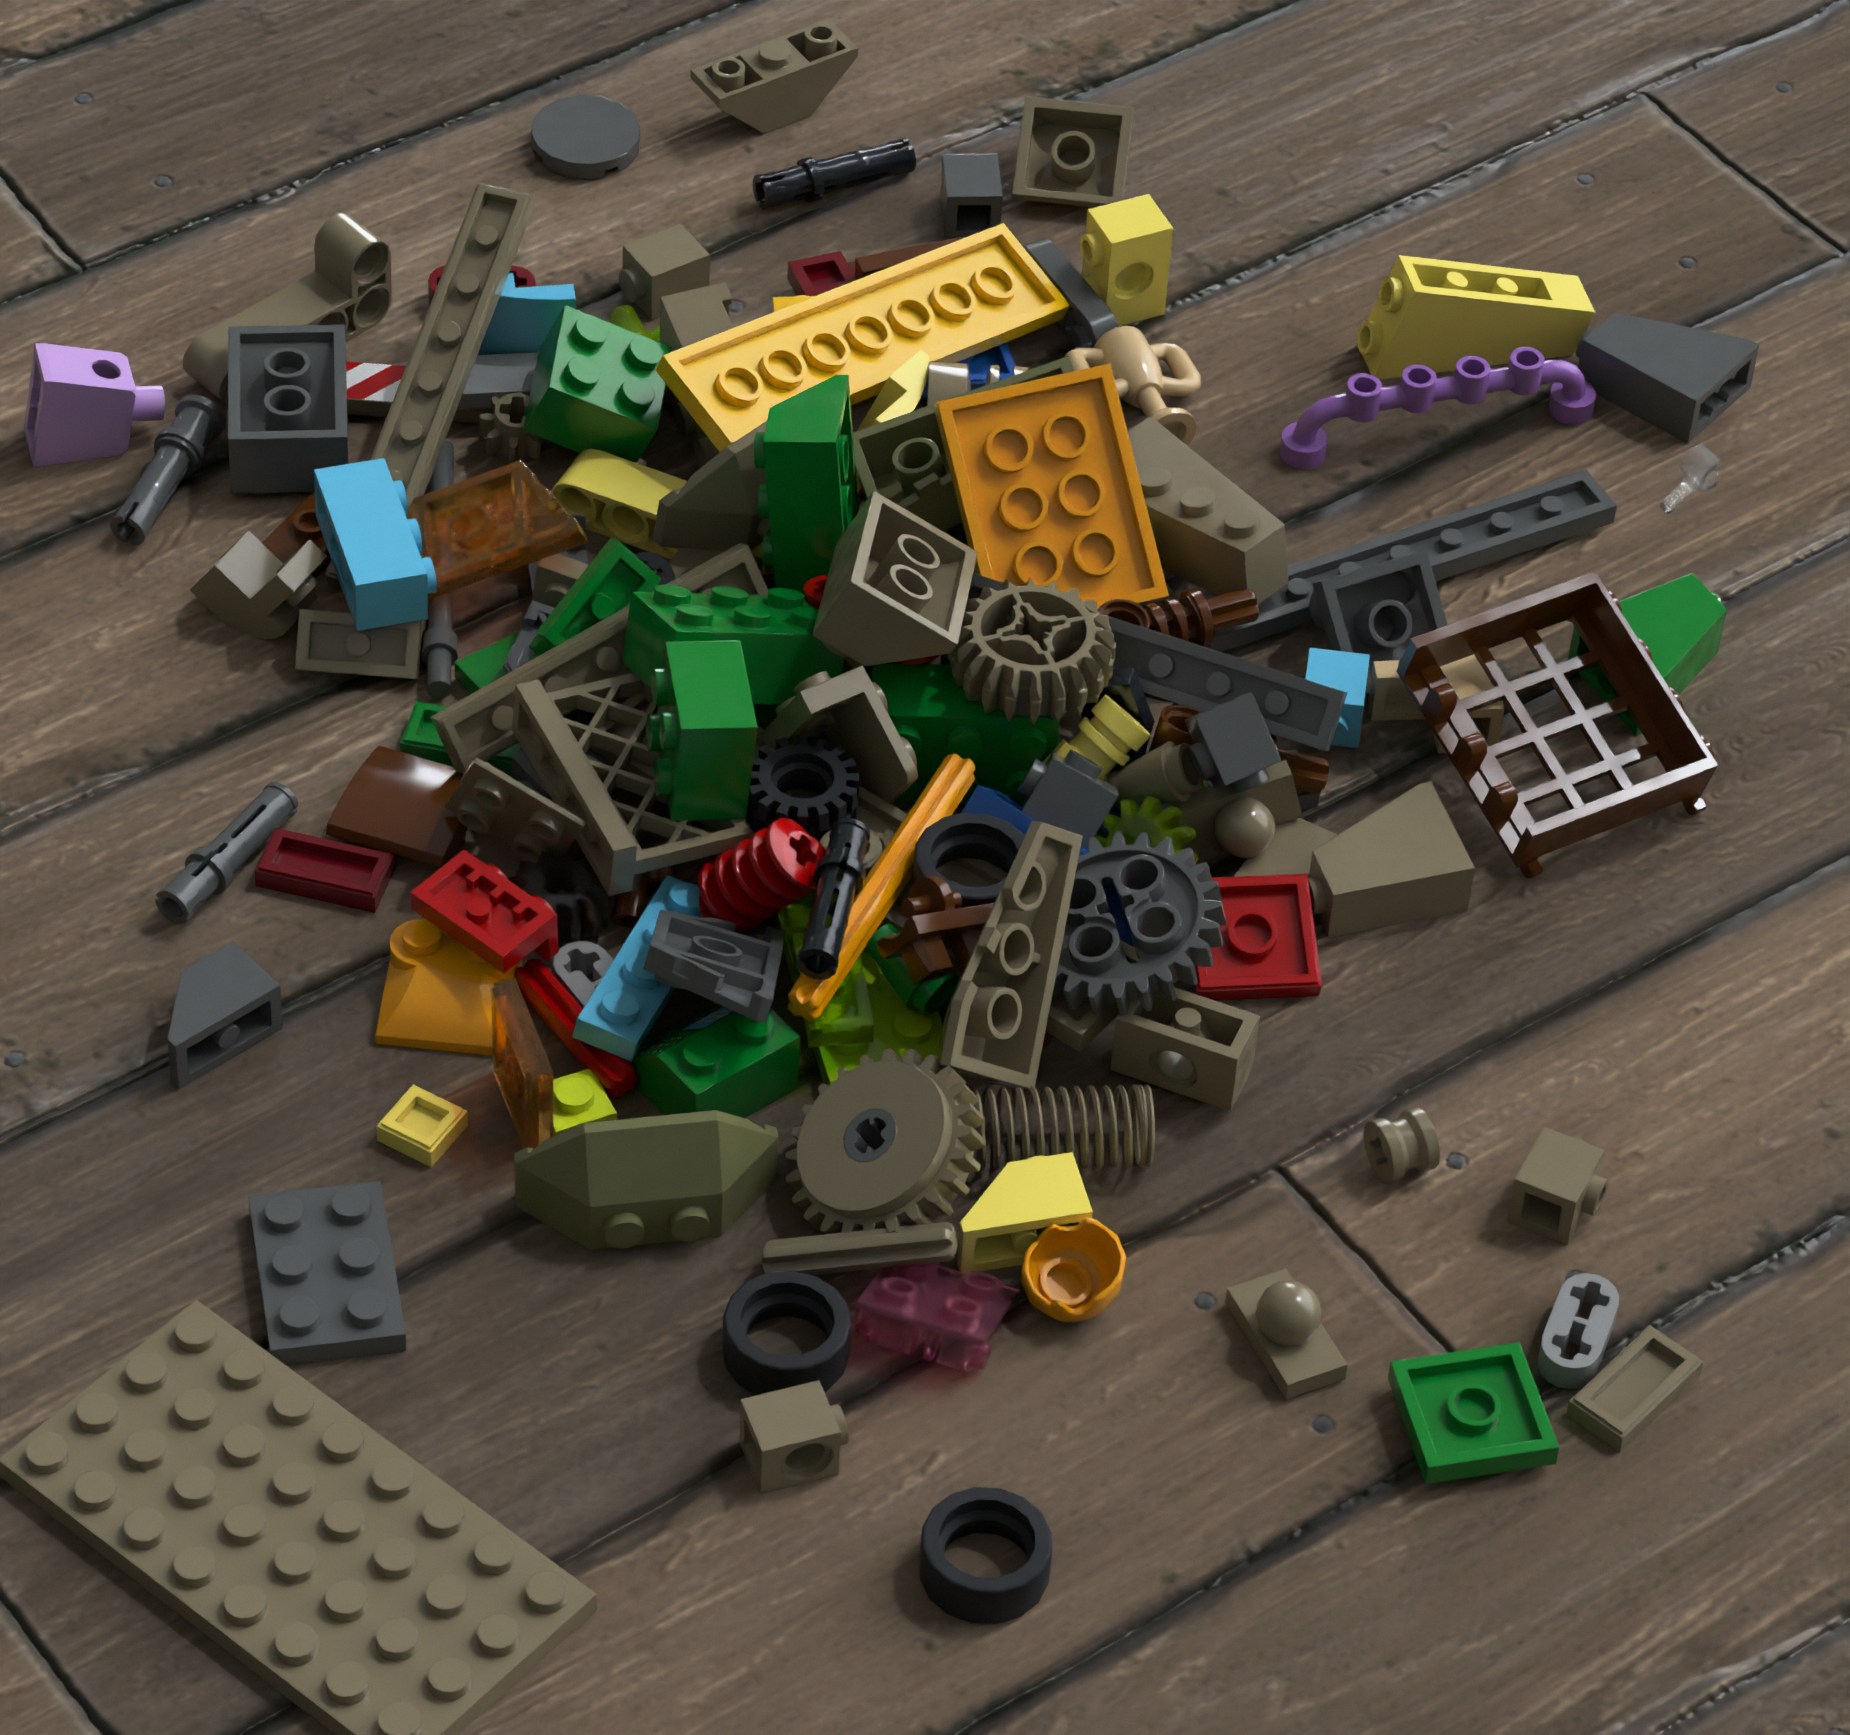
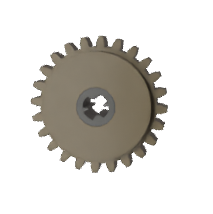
(885, 1145)

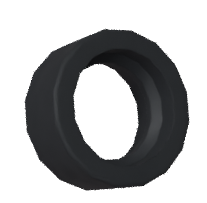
(967, 837)
(783, 1296)
(988, 1512)

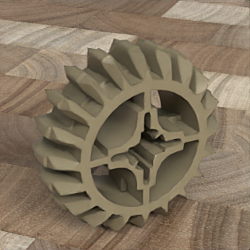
(1033, 651)

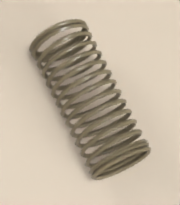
(1142, 1132)

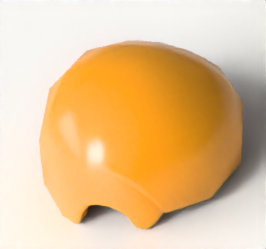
(1074, 1270)

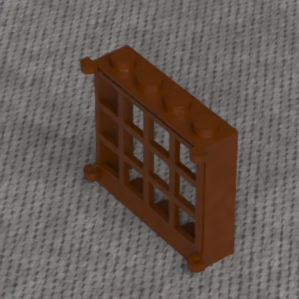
(1630, 671)

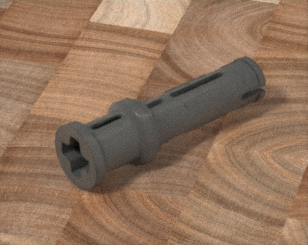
(177, 453)

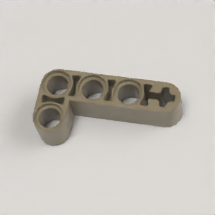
(346, 288)

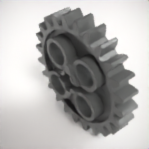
(1167, 909)

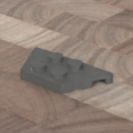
(716, 961)

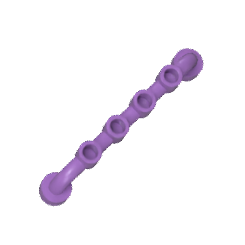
(1569, 402)

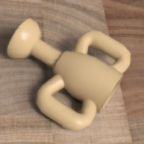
(1140, 377)

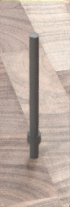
(439, 642)

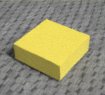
(422, 1125)

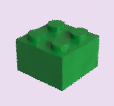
(596, 387)
(702, 730)

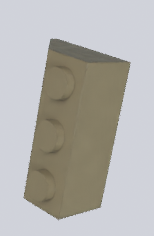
(894, 587)

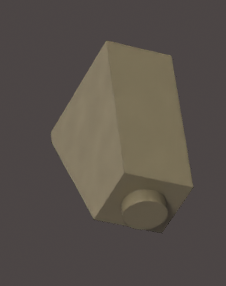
(1392, 868)

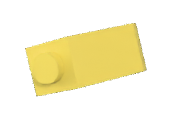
(1019, 1208)

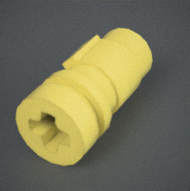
(1106, 736)

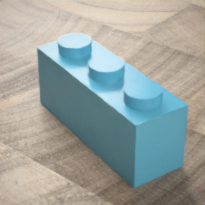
(373, 544)

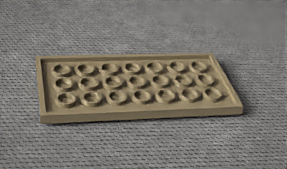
(296, 1535)

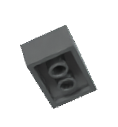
(285, 405)

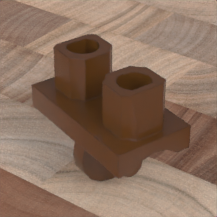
(933, 927)

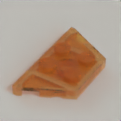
(491, 526)

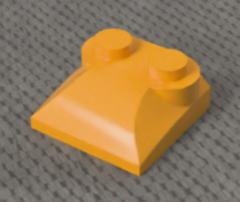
(437, 993)

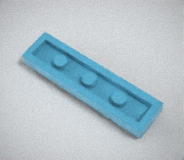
(628, 996)

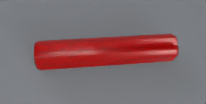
(560, 1014)

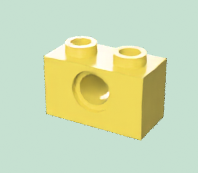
(1128, 257)

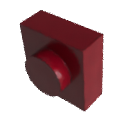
(819, 274)

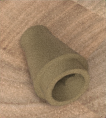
(1159, 774)

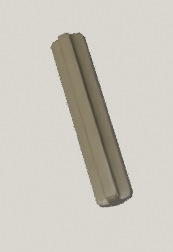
(861, 1249)

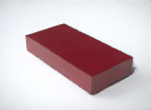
(325, 870)

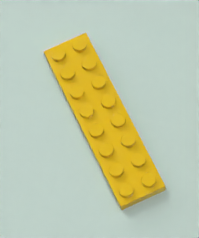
(938, 302)

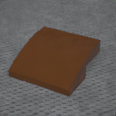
(400, 808)

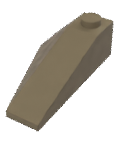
(1006, 989)

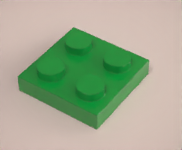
(1473, 1413)

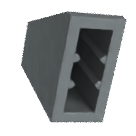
(1666, 371)

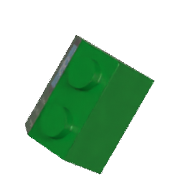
(719, 1064)

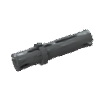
(212, 867)

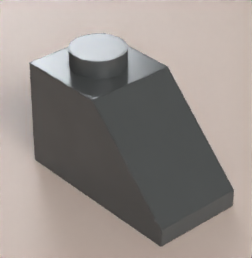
(219, 1012)

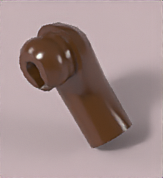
(631, 904)

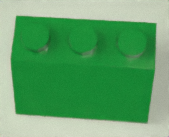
(808, 481)

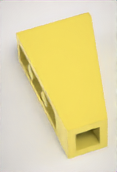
(1451, 310)

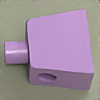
(84, 404)

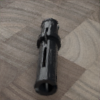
(816, 177)
(846, 852)

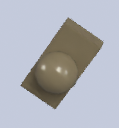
(1244, 820)
(1287, 1332)

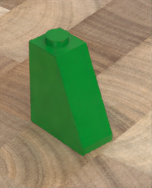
(1678, 624)

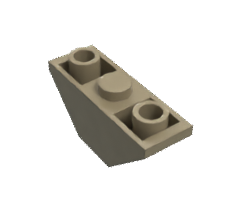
(779, 78)

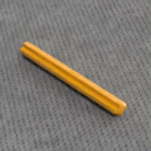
(886, 881)

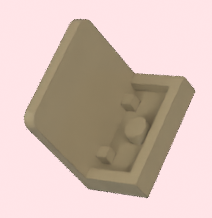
(855, 717)

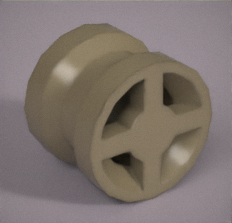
(1401, 1145)

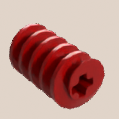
(760, 875)

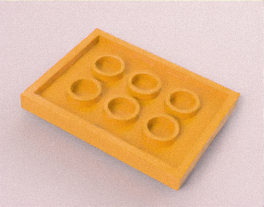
(1053, 487)

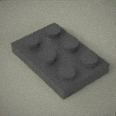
(327, 1273)

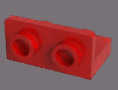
(487, 912)

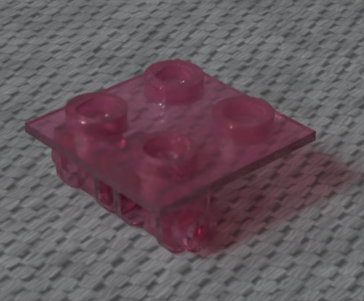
(943, 1302)

